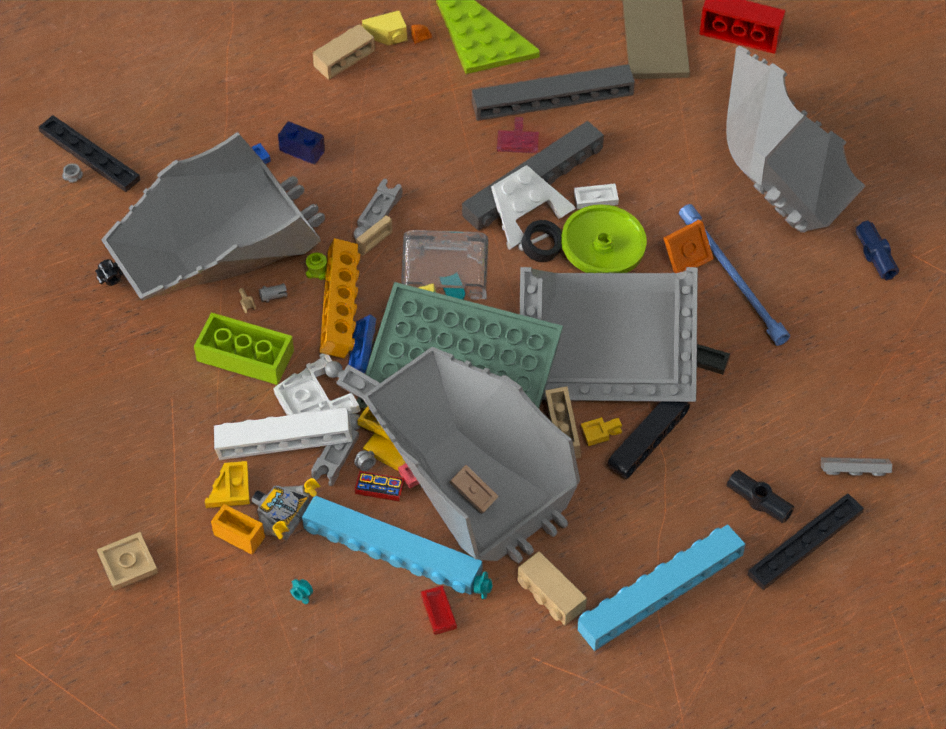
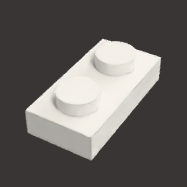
(596, 195)

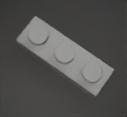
(856, 466)

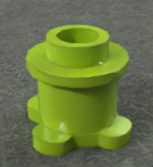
(317, 266)

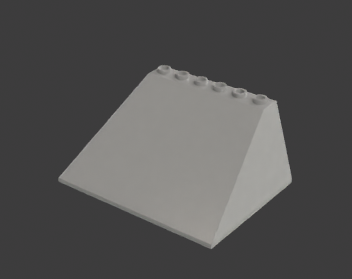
(620, 332)

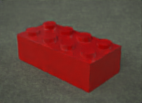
(743, 23)

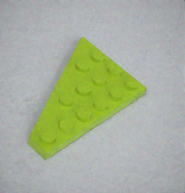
(483, 38)

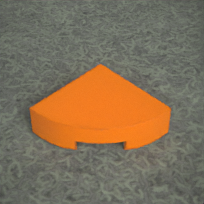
(420, 33)

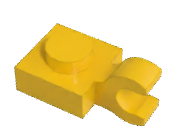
(598, 431)

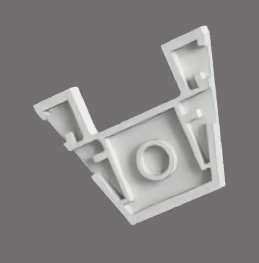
(521, 194)
(304, 394)

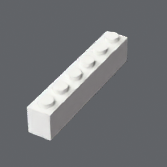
(282, 433)

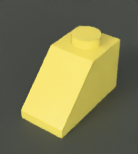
(387, 28)

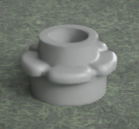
(72, 173)
(365, 460)

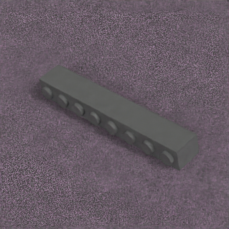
(552, 92)
(549, 164)

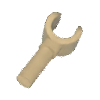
(246, 301)

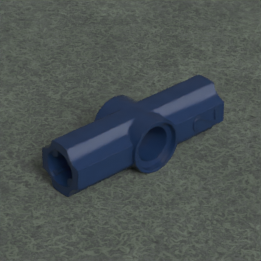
(877, 250)

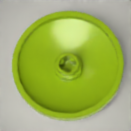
(603, 240)

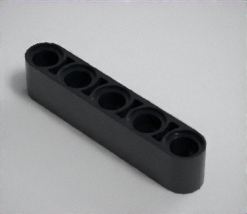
(647, 437)

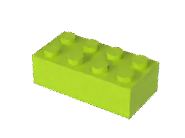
(244, 348)

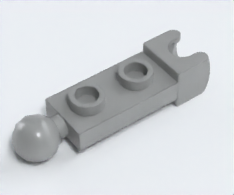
(378, 207)
(350, 379)
(335, 455)

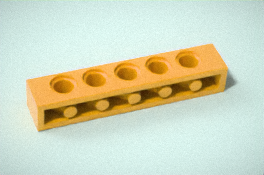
(339, 298)

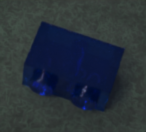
(301, 142)

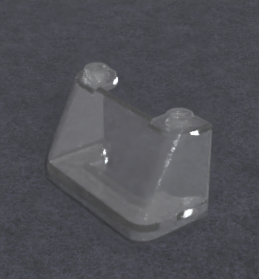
(446, 260)

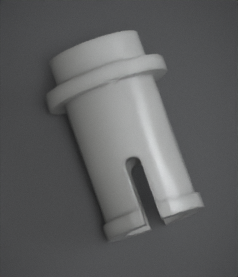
(272, 292)

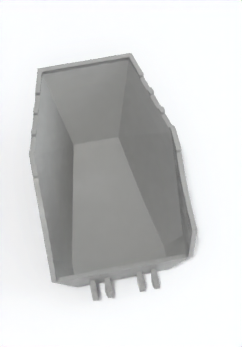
(783, 150)
(211, 222)
(462, 415)

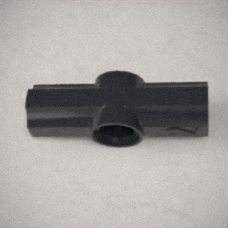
(769, 503)

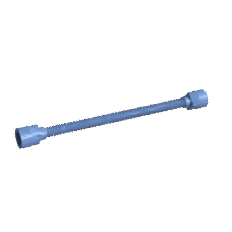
(775, 330)

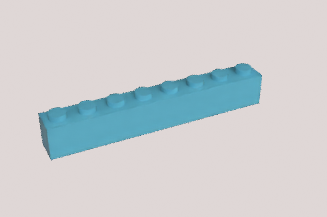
(392, 545)
(660, 587)

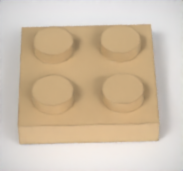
(127, 561)

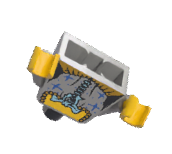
(284, 507)

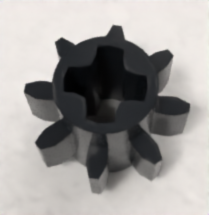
(108, 272)

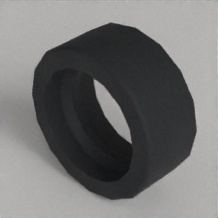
(535, 253)

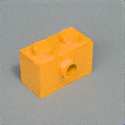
(238, 529)

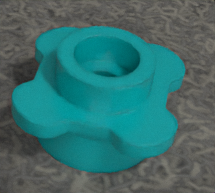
(482, 585)
(301, 590)

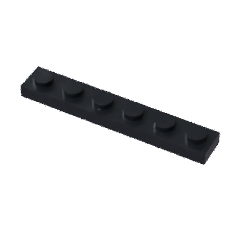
(89, 153)
(805, 541)

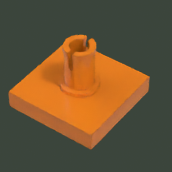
(688, 247)

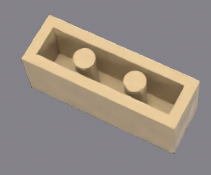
(343, 51)
(562, 414)
(551, 588)

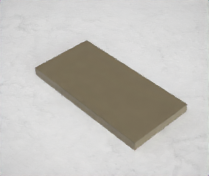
(656, 39)

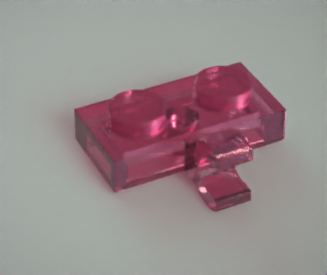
(518, 139)

